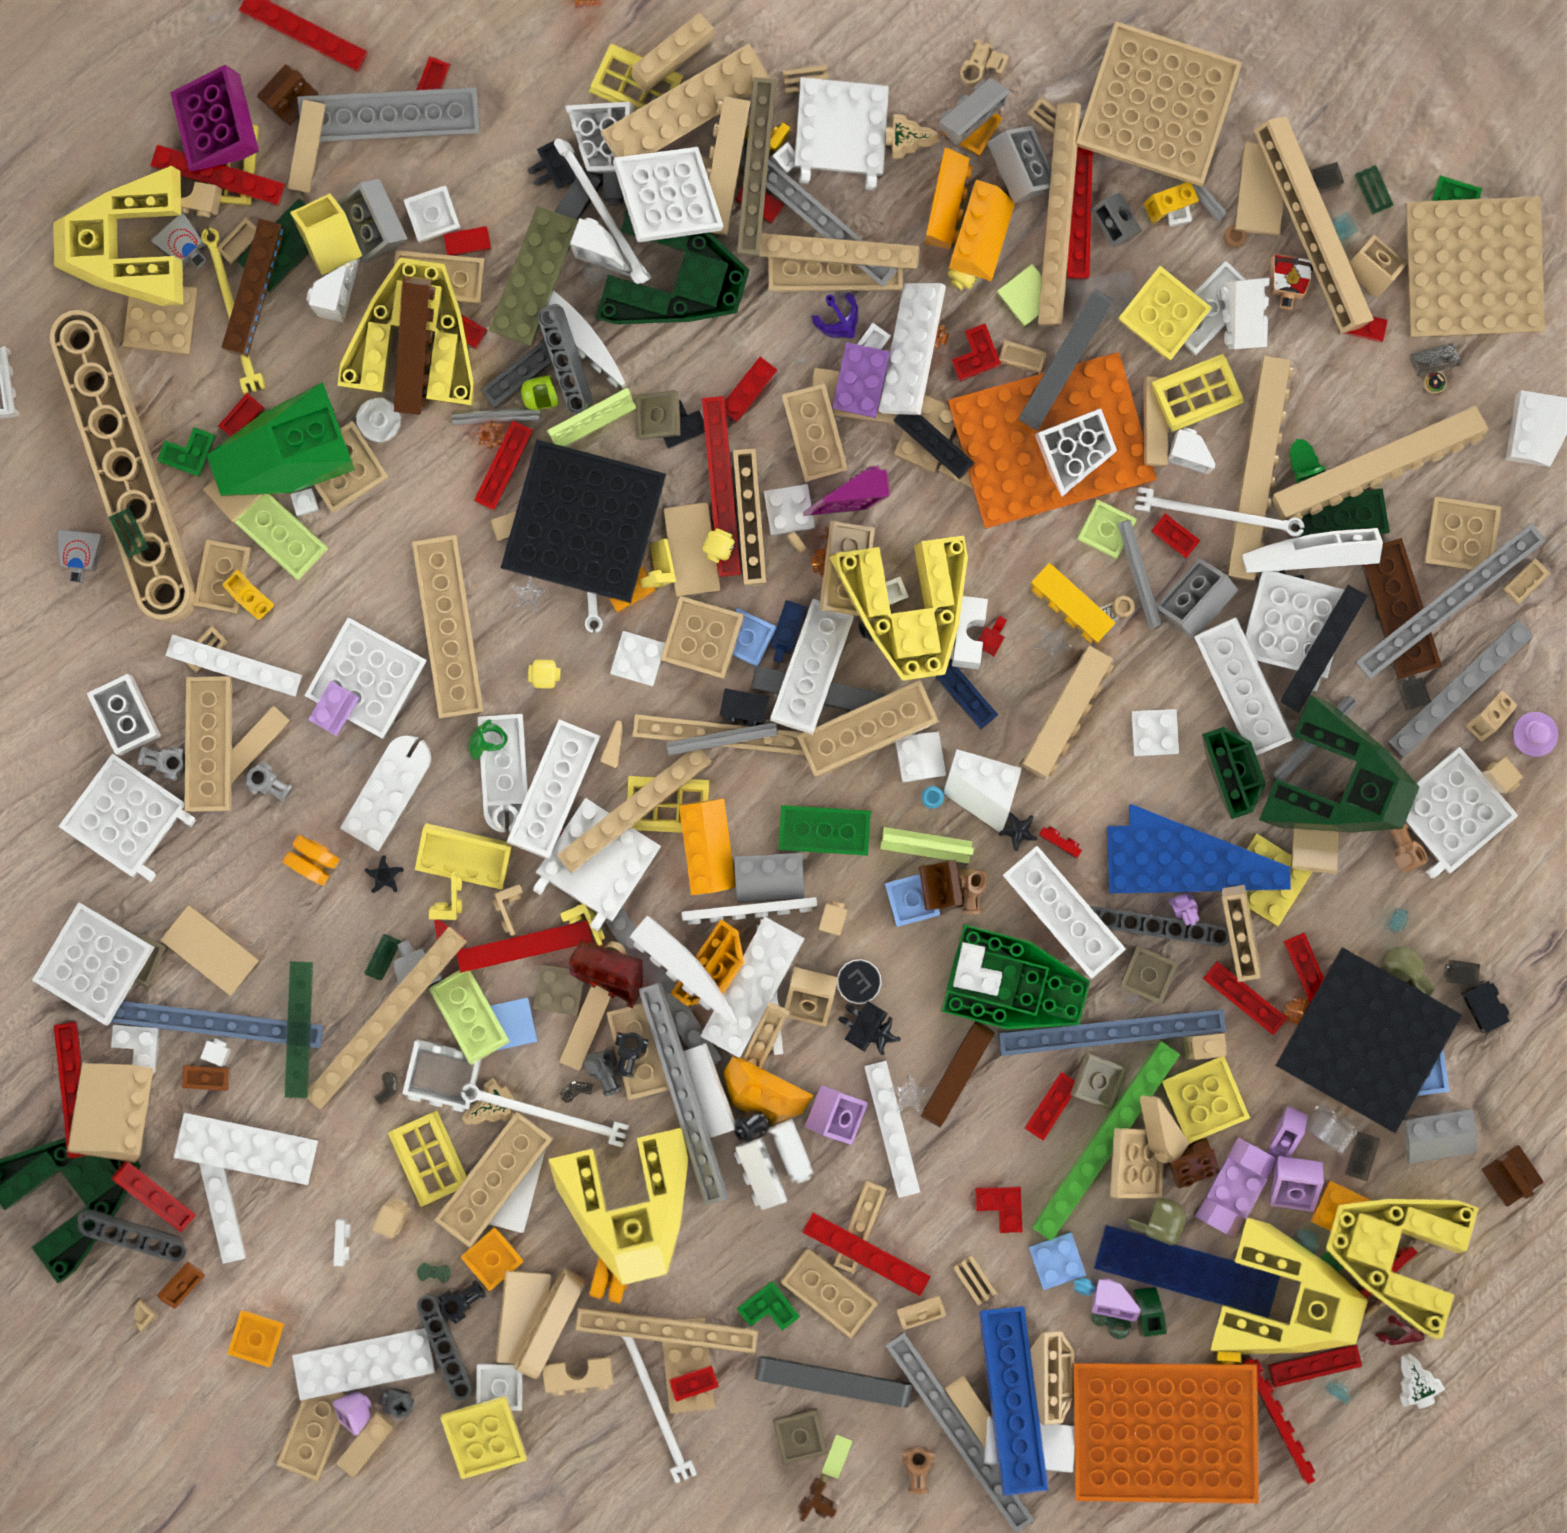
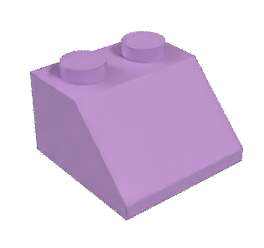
(836, 1115)
(1296, 1184)

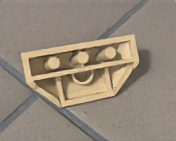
(1053, 1376)

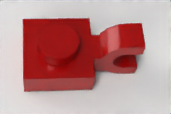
(991, 637)

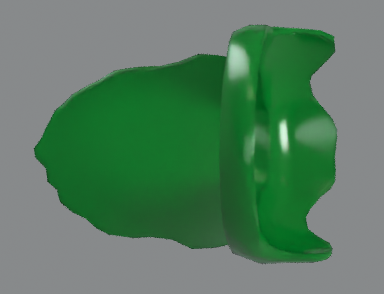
(1304, 461)
(478, 744)

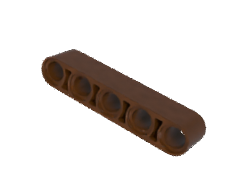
(957, 1074)

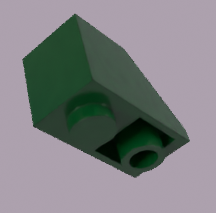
(1151, 1317)

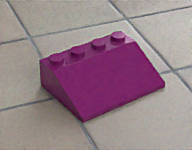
(214, 119)
(856, 495)

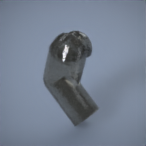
(389, 1087)
(573, 1089)

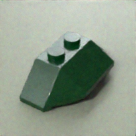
(1234, 770)

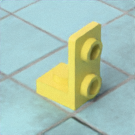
(663, 567)
(441, 909)
(574, 915)

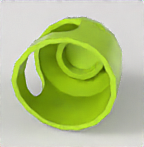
(539, 393)

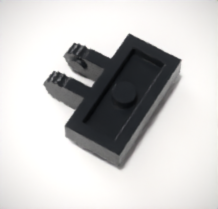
(556, 165)
(690, 427)
(865, 1026)

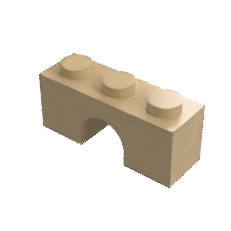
(203, 200)
(392, 1218)
(558, 1379)

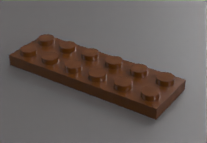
(1397, 601)

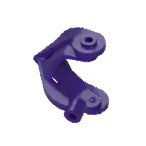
(846, 326)

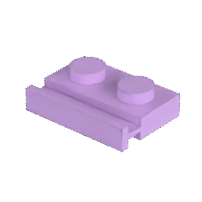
(334, 708)

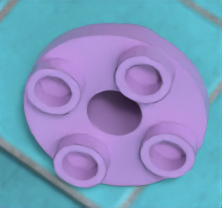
(1535, 734)

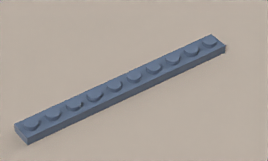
(209, 1023)
(1112, 1032)

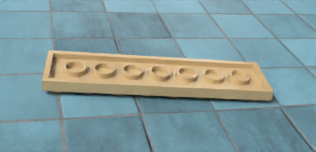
(685, 105)
(448, 626)

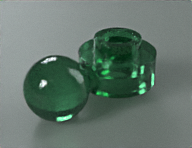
(1112, 1323)

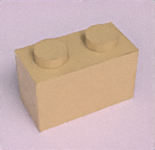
(1502, 775)
(833, 918)

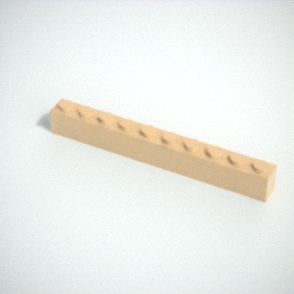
(1313, 224)
(1259, 461)
(1380, 465)

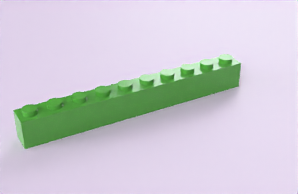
(1101, 1144)

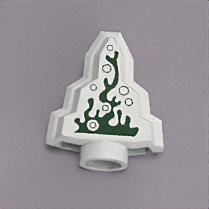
(1417, 1384)

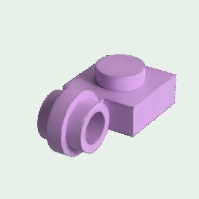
(1185, 907)

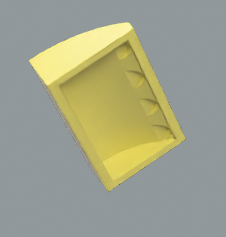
(474, 856)

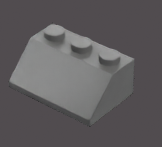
(973, 110)
(1021, 163)
(372, 219)
(1196, 598)
(769, 877)
(1440, 1135)

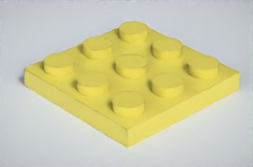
(1164, 313)
(1275, 903)
(1205, 1099)
(483, 1437)

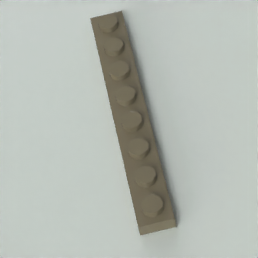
(756, 167)

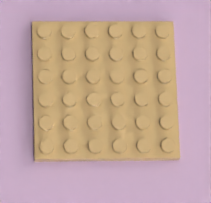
(1158, 104)
(1475, 266)

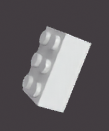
(123, 714)

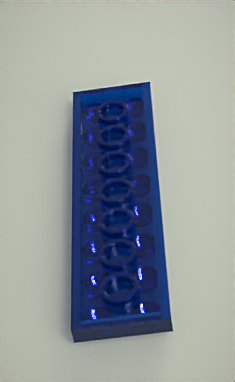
(1186, 1271)

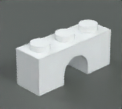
(967, 652)

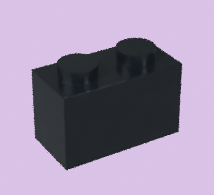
(743, 707)
(1485, 1006)

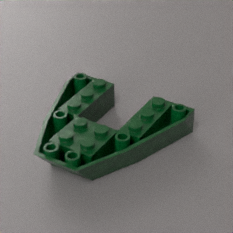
(706, 286)
(1376, 792)
(90, 1178)

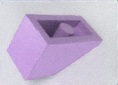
(1288, 1133)
(1114, 1301)
(353, 1411)

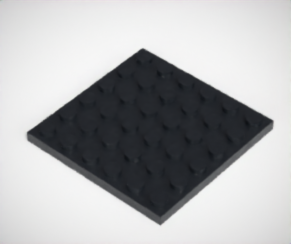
(583, 521)
(1368, 1040)

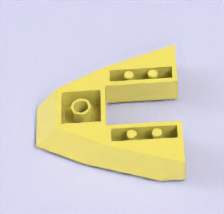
(89, 245)
(369, 353)
(916, 640)
(637, 1238)
(1367, 1241)
(1325, 1310)

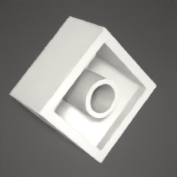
(1190, 452)
(920, 757)

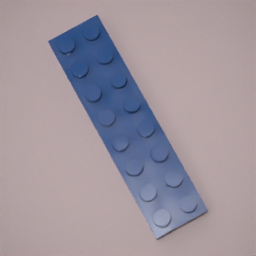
(1013, 1401)

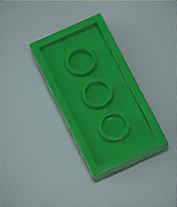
(824, 830)

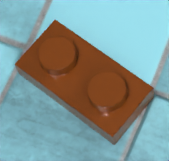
(205, 1078)
(181, 1285)

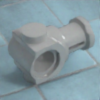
(162, 760)
(268, 784)

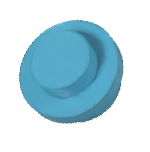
(932, 797)
(1084, 1286)

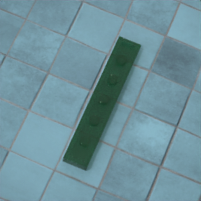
(298, 1029)

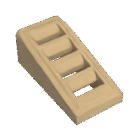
(612, 750)

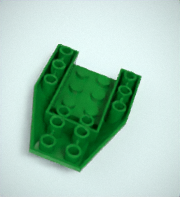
(283, 449)
(1032, 990)

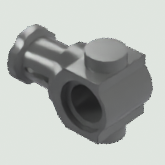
(602, 1067)
(396, 1402)

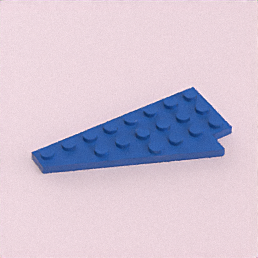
(1173, 858)

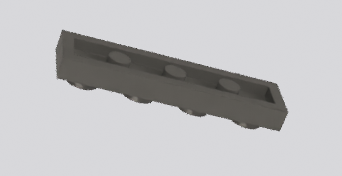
(514, 376)

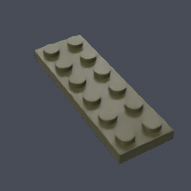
(533, 276)

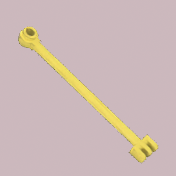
(250, 377)

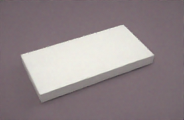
(1211, 294)
(709, 1091)
(516, 1209)
(1057, 1446)

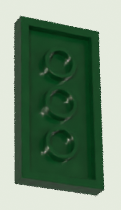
(291, 252)
(1353, 513)

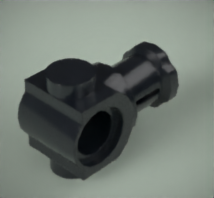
(629, 1054)
(461, 1300)

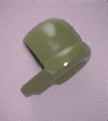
(1406, 964)
(1164, 1223)

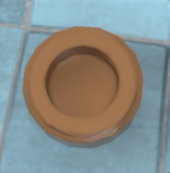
(1234, 238)

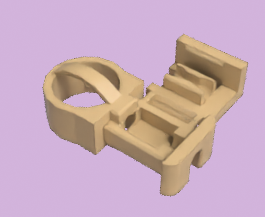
(986, 58)

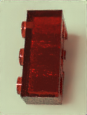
(608, 969)

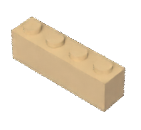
(672, 52)
(1241, 933)

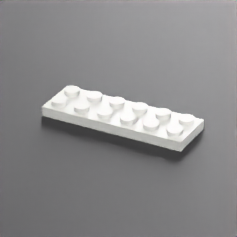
(912, 348)
(811, 669)
(1243, 686)
(553, 789)
(1064, 912)
(754, 985)
(245, 1149)
(363, 1364)

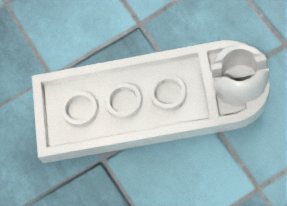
(504, 772)
(387, 791)

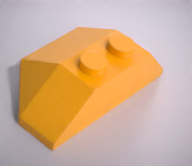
(721, 959)
(763, 1092)

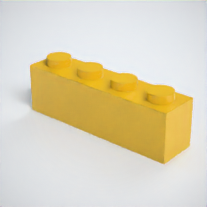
(1072, 603)

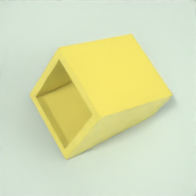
(326, 234)

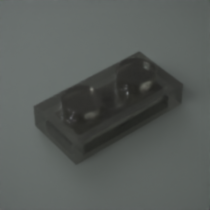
(1435, 359)
(1362, 1156)

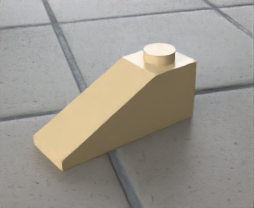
(1162, 1131)
(366, 1443)

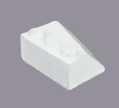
(587, 124)
(598, 247)
(333, 292)
(1245, 313)
(1537, 428)
(1075, 448)
(982, 787)
(760, 1174)

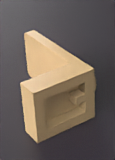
(1492, 716)
(511, 895)

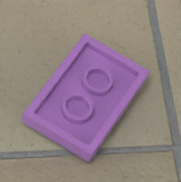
(861, 380)

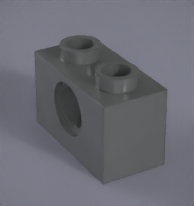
(1116, 220)

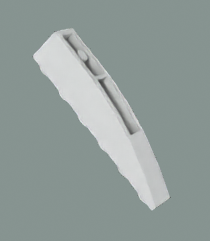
(588, 343)
(1317, 551)
(681, 965)

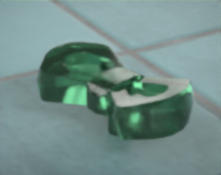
(426, 1271)

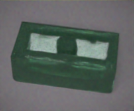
(382, 957)

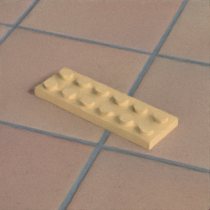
(816, 276)
(868, 728)
(208, 744)
(493, 1179)

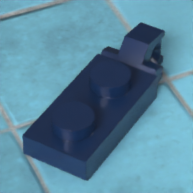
(787, 629)

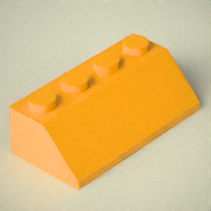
(947, 200)
(982, 231)
(707, 846)

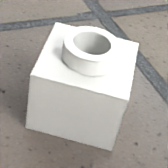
(216, 1052)

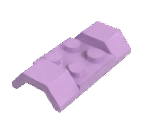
(1236, 1187)

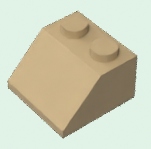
(1376, 266)
(810, 996)

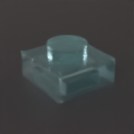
(1344, 226)
(1398, 920)
(1308, 1239)
(1338, 1391)

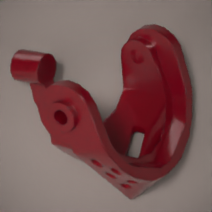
(1413, 1334)

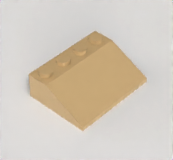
(110, 1111)

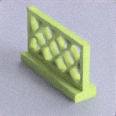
(592, 419)
(926, 845)

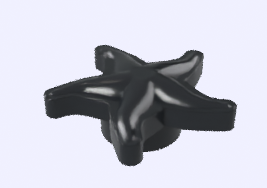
(1018, 830)
(384, 875)
(884, 1036)

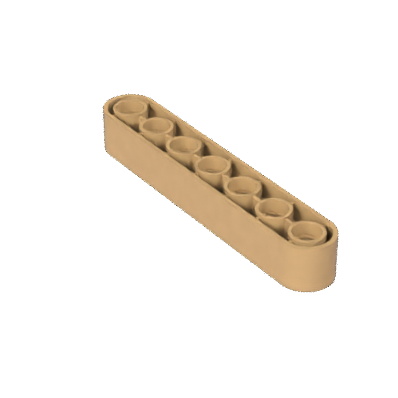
(124, 443)

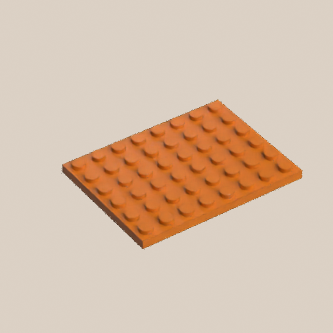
(1009, 467)
(1166, 1432)

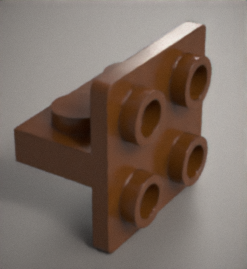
(283, 92)
(941, 885)
(1195, 1164)
(1512, 1176)
(823, 1505)

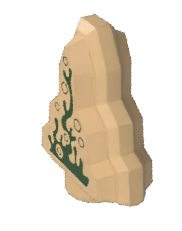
(907, 136)
(486, 1111)

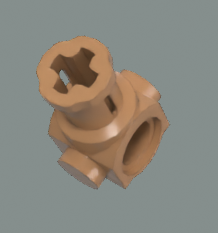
(1409, 853)
(972, 886)
(918, 1470)

